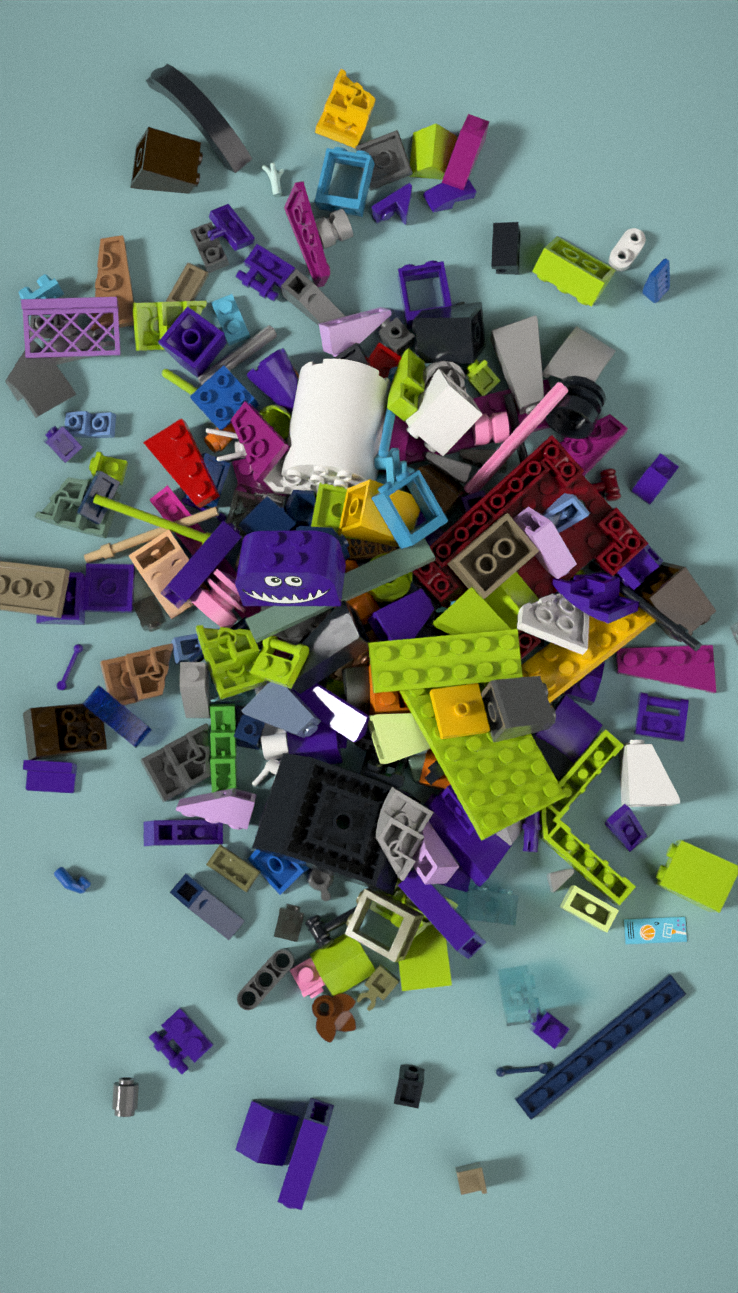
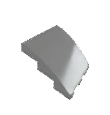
(579, 356)
(401, 829)

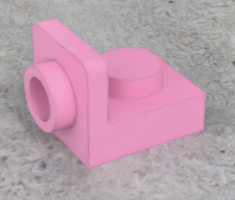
(308, 978)

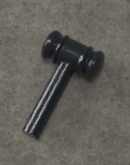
(321, 931)

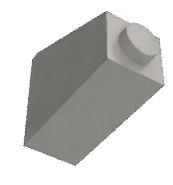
(195, 689)

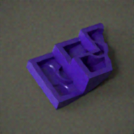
(597, 596)

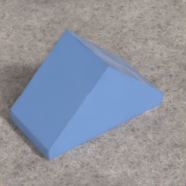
(566, 512)

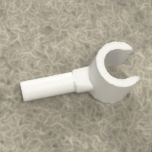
(271, 766)

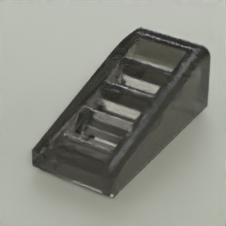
(479, 458)

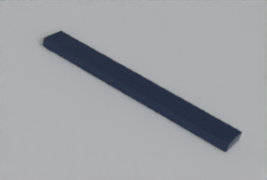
(600, 1046)

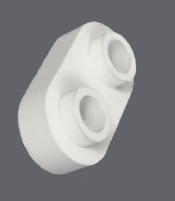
(628, 248)

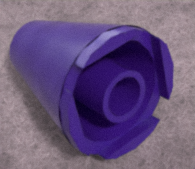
(276, 379)

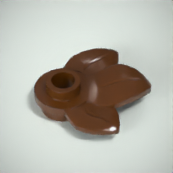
(336, 1018)

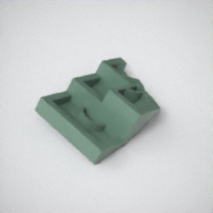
(64, 507)

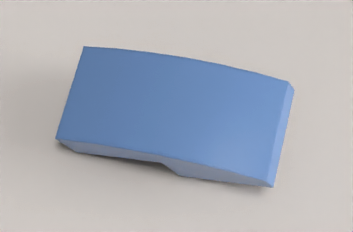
(88, 425)

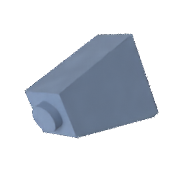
(283, 710)

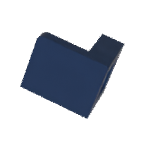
(301, 507)

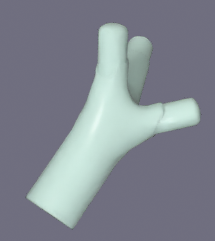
(274, 178)

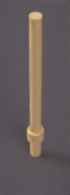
(108, 550)

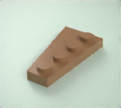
(114, 281)

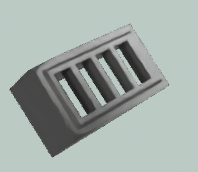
(455, 469)

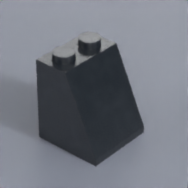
(450, 333)

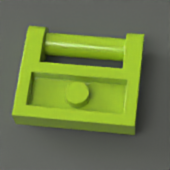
(276, 668)

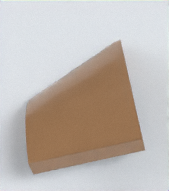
(137, 674)

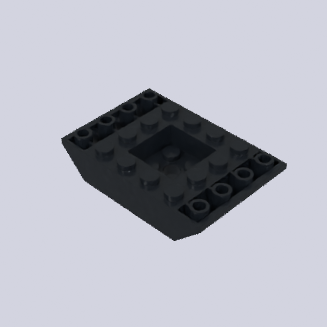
(303, 826)

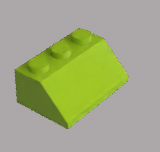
(573, 271)

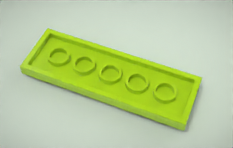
(444, 660)

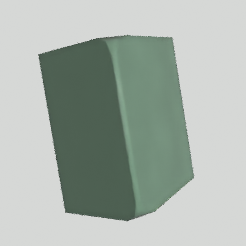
(416, 765)

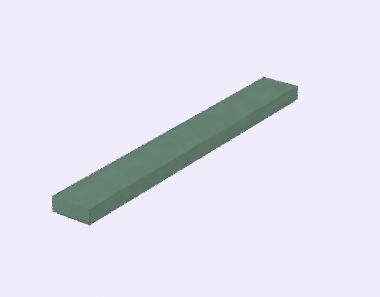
(355, 583)

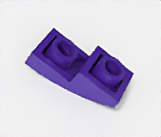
(444, 196)

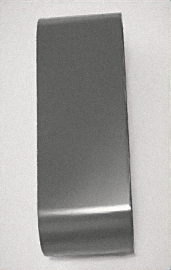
(254, 984)

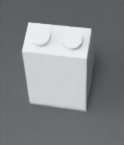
(442, 414)
(644, 777)

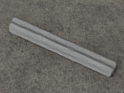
(241, 352)

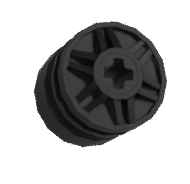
(578, 409)

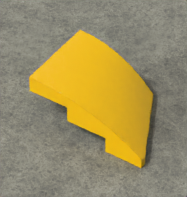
(346, 112)

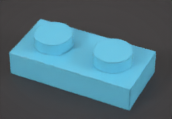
(230, 319)

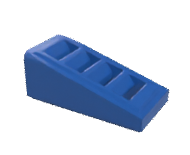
(658, 282)

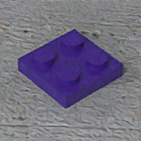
(109, 588)

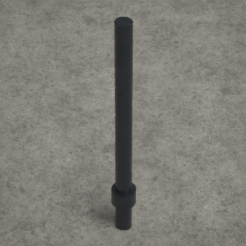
(678, 631)

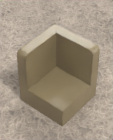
(471, 1178)

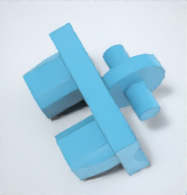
(48, 289)
(392, 466)

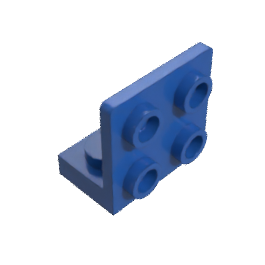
(222, 397)

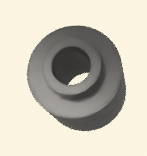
(125, 1097)

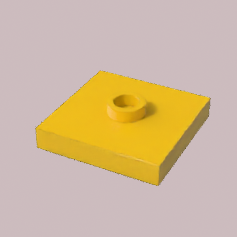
(459, 711)

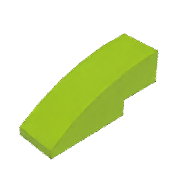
(406, 386)

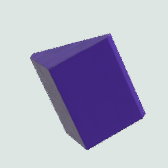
(321, 745)
(266, 1134)

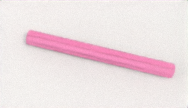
(516, 438)

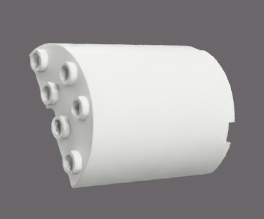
(336, 423)

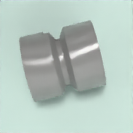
(334, 228)

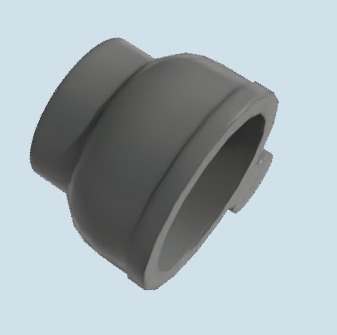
(320, 882)

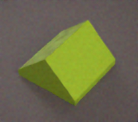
(431, 151)
(509, 598)
(342, 964)

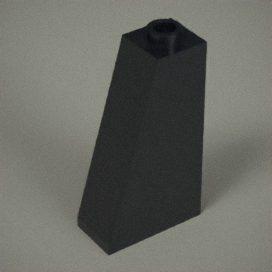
(331, 646)

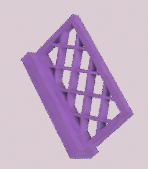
(74, 307)

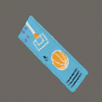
(655, 930)

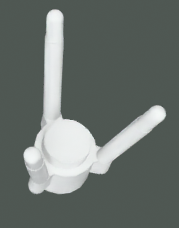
(239, 448)

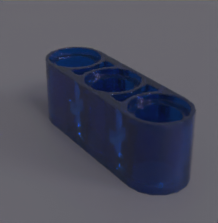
(117, 716)

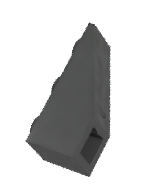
(309, 299)

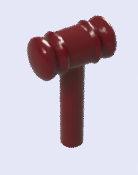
(608, 485)

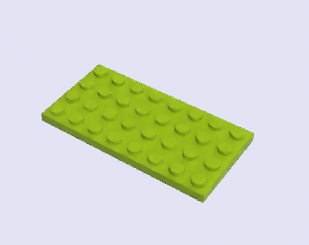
(492, 780)

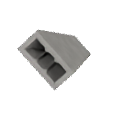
(520, 359)

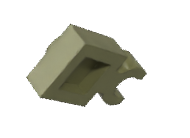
(379, 985)

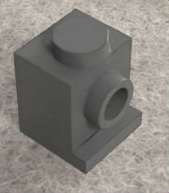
(396, 343)

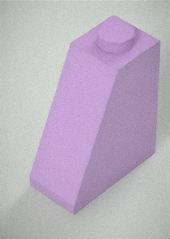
(552, 550)

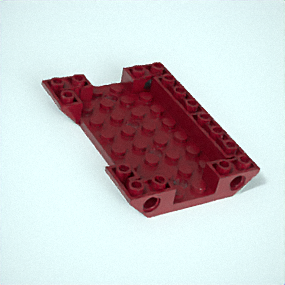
(536, 484)

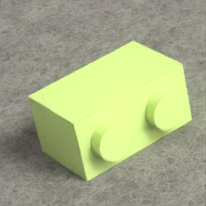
(589, 908)

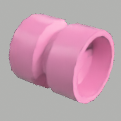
(491, 428)

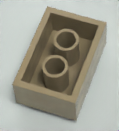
(493, 556)

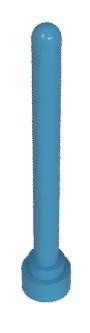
(388, 425)

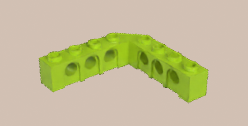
(568, 846)

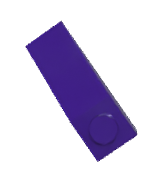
(182, 833)

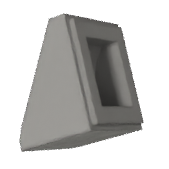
(558, 878)

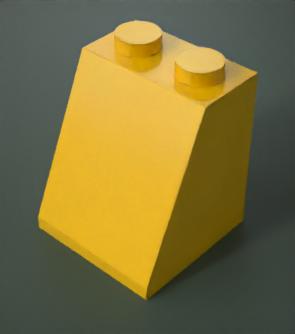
(363, 520)

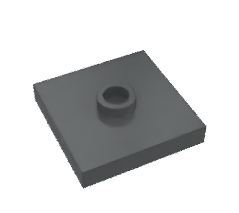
(389, 159)

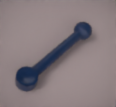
(542, 1068)

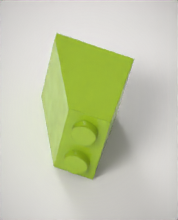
(697, 876)

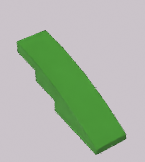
(223, 747)

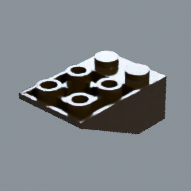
(62, 731)

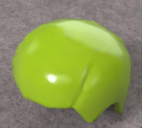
(278, 418)

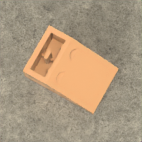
(159, 564)

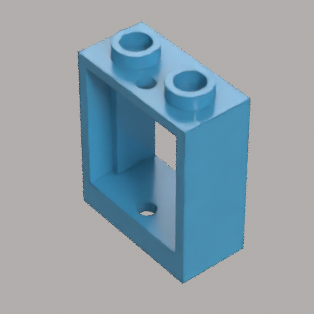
(334, 203)
(424, 498)

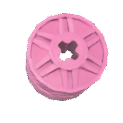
(219, 600)

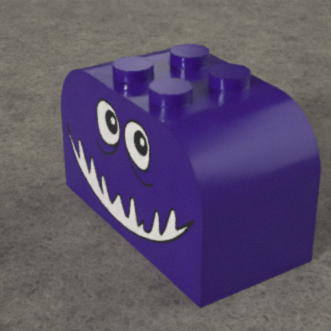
(290, 569)

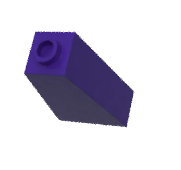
(201, 564)
(475, 856)
(442, 915)
(305, 1154)

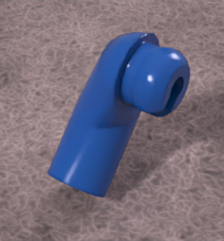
(71, 884)

